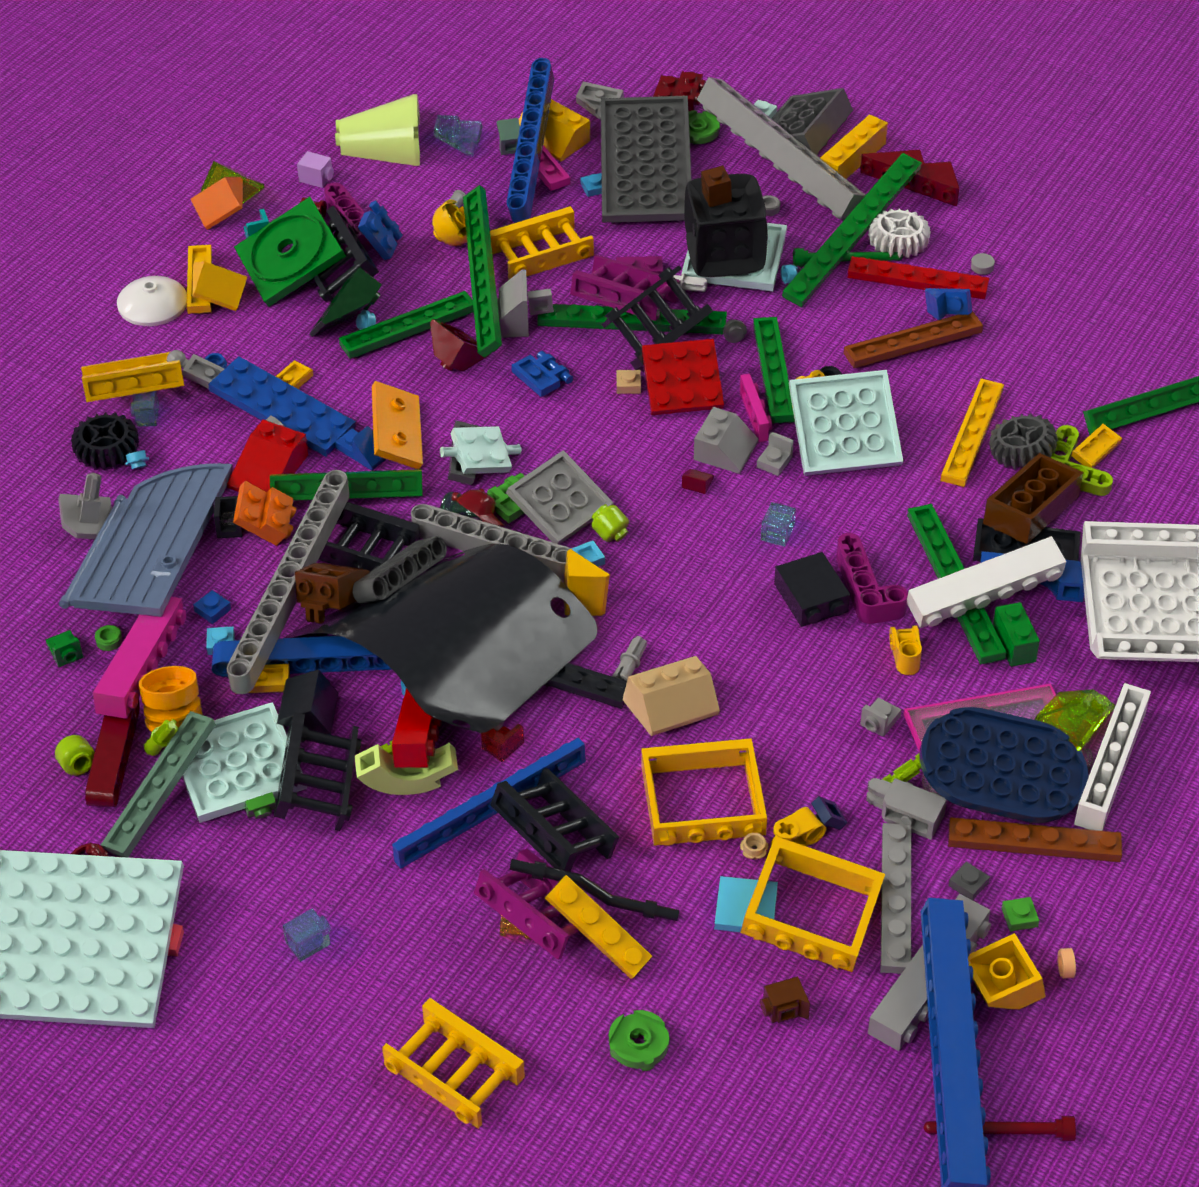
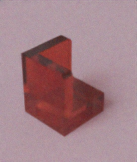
(502, 742)

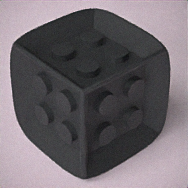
(727, 236)

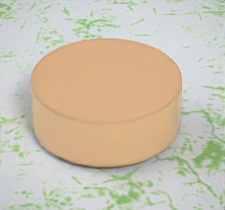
(1066, 963)

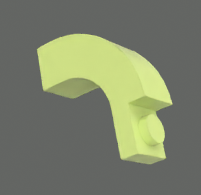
(377, 771)

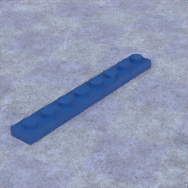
(478, 807)

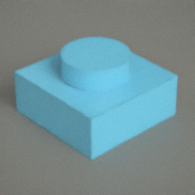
(591, 552)
(218, 634)

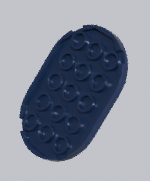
(1003, 765)

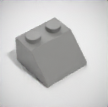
(514, 307)
(724, 441)

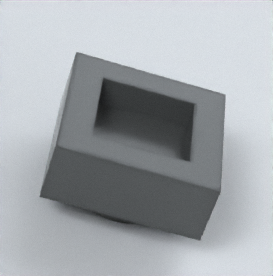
(969, 881)

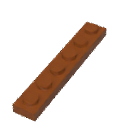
(912, 339)
(1035, 839)

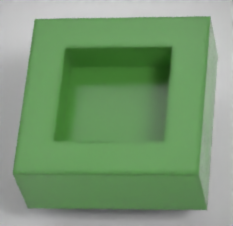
(260, 806)
(1020, 914)

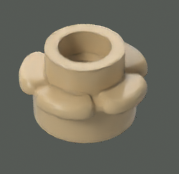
(751, 841)

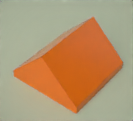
(219, 201)

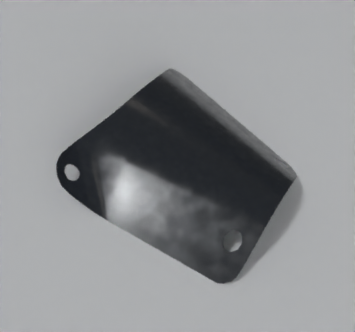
(471, 633)

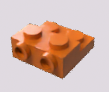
(264, 512)

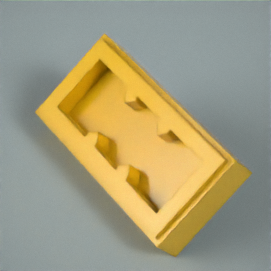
(1096, 446)

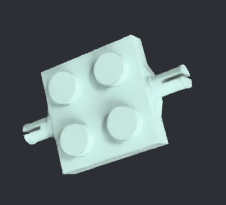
(480, 450)

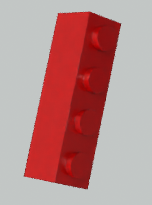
(414, 735)

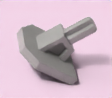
(85, 513)

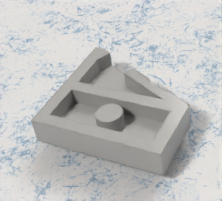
(590, 96)

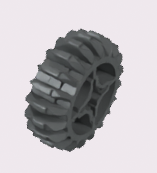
(1022, 439)

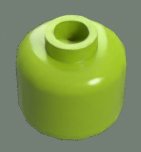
(610, 523)
(74, 755)

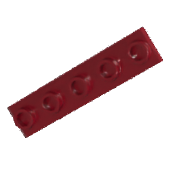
(932, 180)

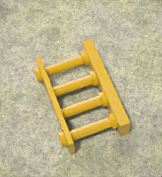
(539, 228)
(130, 377)
(458, 1035)

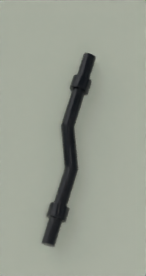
(648, 908)

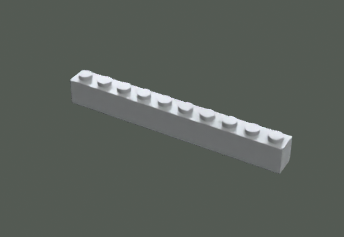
(780, 147)

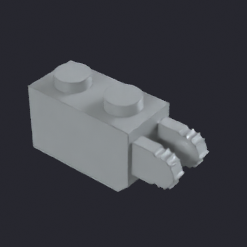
(907, 805)

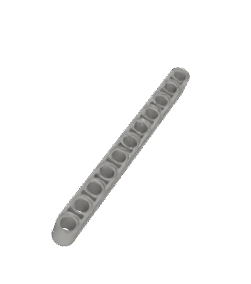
(280, 594)

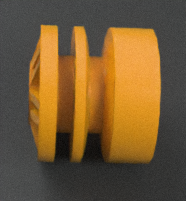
(169, 695)

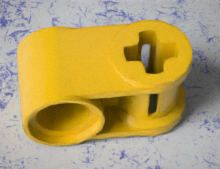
(906, 649)
(800, 827)

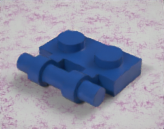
(380, 237)
(536, 373)

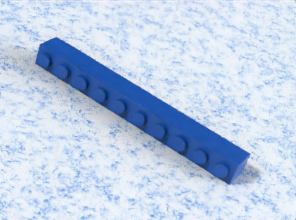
(953, 1045)

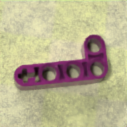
(339, 197)
(870, 601)

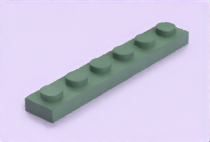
(158, 785)

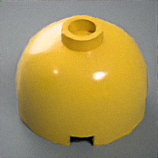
(450, 224)

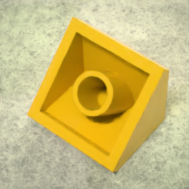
(217, 285)
(587, 583)

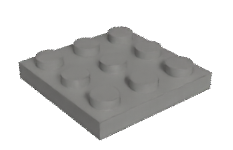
(558, 497)

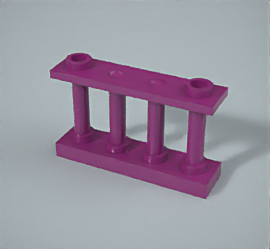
(618, 284)
(519, 911)

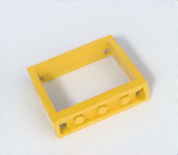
(701, 757)
(828, 869)

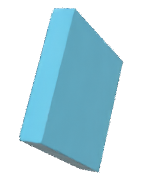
(734, 900)

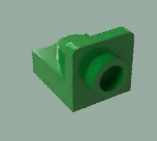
(64, 648)

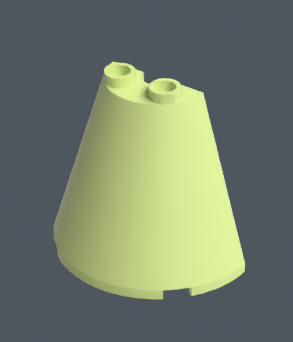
(383, 132)

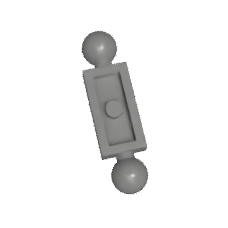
(196, 368)

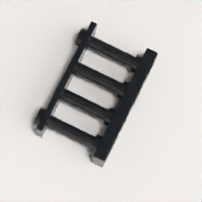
(353, 250)
(677, 326)
(379, 526)
(292, 777)
(541, 834)

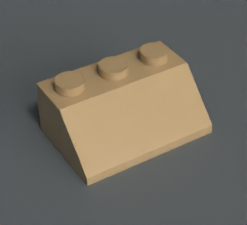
(671, 695)

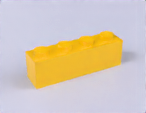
(864, 138)

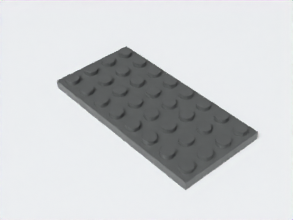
(644, 158)

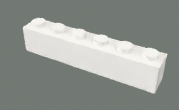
(986, 582)
(1112, 758)

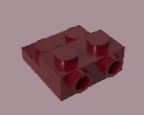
(688, 85)

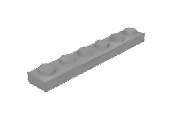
(896, 898)

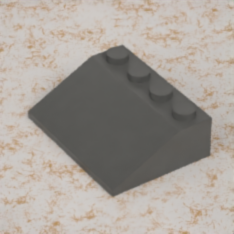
(814, 116)

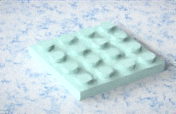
(762, 279)
(845, 422)
(237, 763)

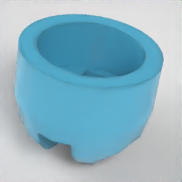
(788, 273)

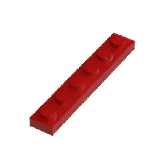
(915, 277)

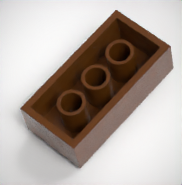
(1033, 498)

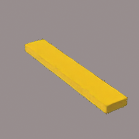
(972, 432)

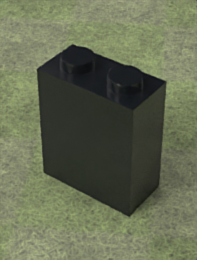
(811, 589)

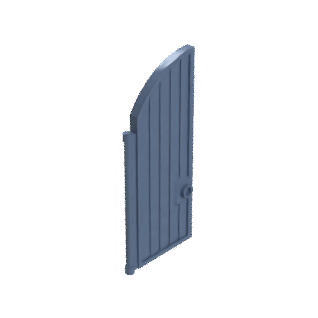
(148, 542)

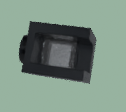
(224, 516)

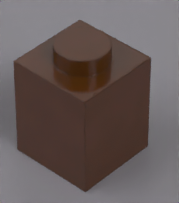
(716, 186)

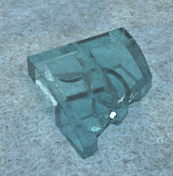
(458, 133)

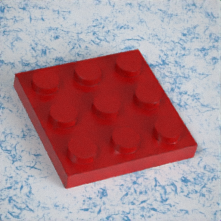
(682, 376)

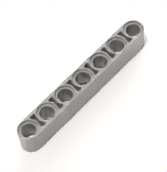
(467, 533)

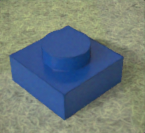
(212, 607)

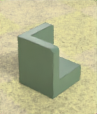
(508, 135)

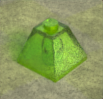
(1077, 714)

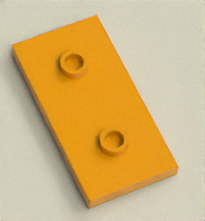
(396, 425)

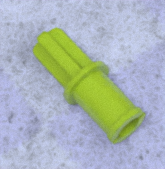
(160, 737)

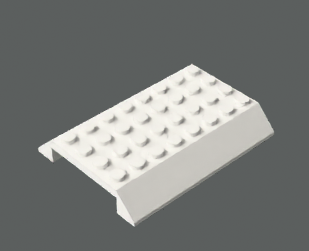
(1141, 590)

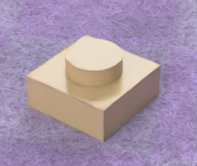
(628, 381)

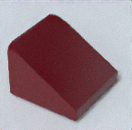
(696, 480)

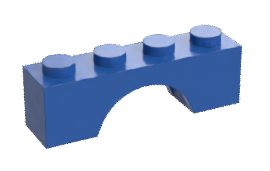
(1067, 587)

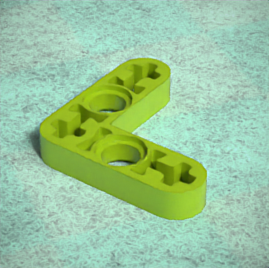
(1095, 476)

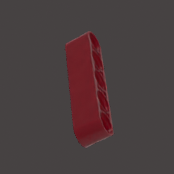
(111, 759)

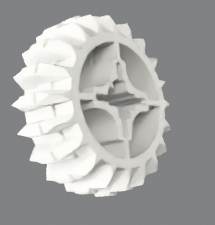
(899, 233)

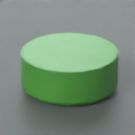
(108, 638)

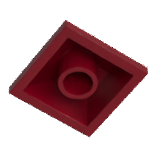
(453, 347)

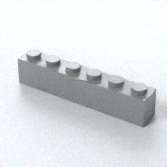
(906, 1002)

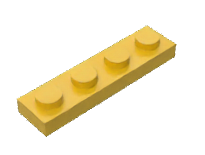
(197, 254)
(598, 927)

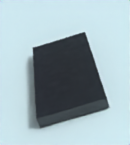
(990, 540)

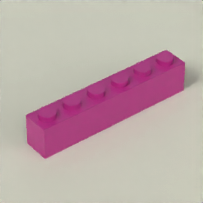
(138, 655)

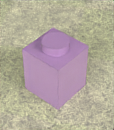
(315, 169)

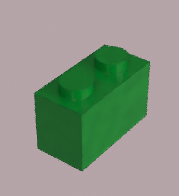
(1016, 634)

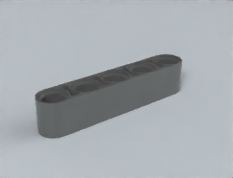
(399, 570)

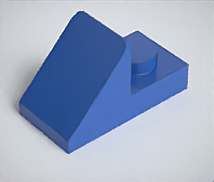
(948, 301)
(359, 447)

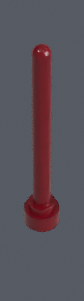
(1062, 1128)

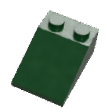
(355, 295)

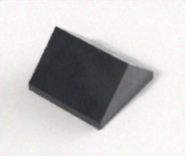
(311, 696)

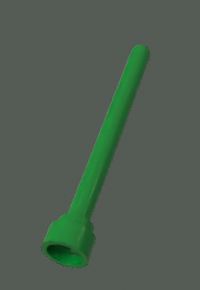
(802, 256)

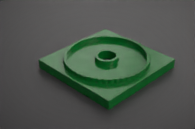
(312, 251)

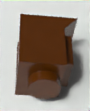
(785, 1000)

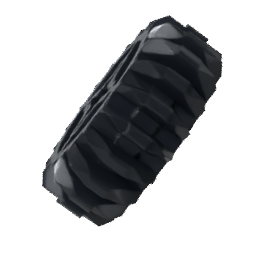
(104, 440)

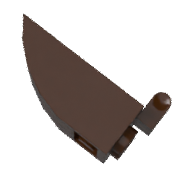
(325, 587)

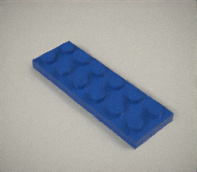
(267, 395)

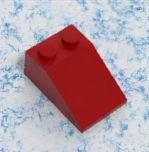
(267, 452)

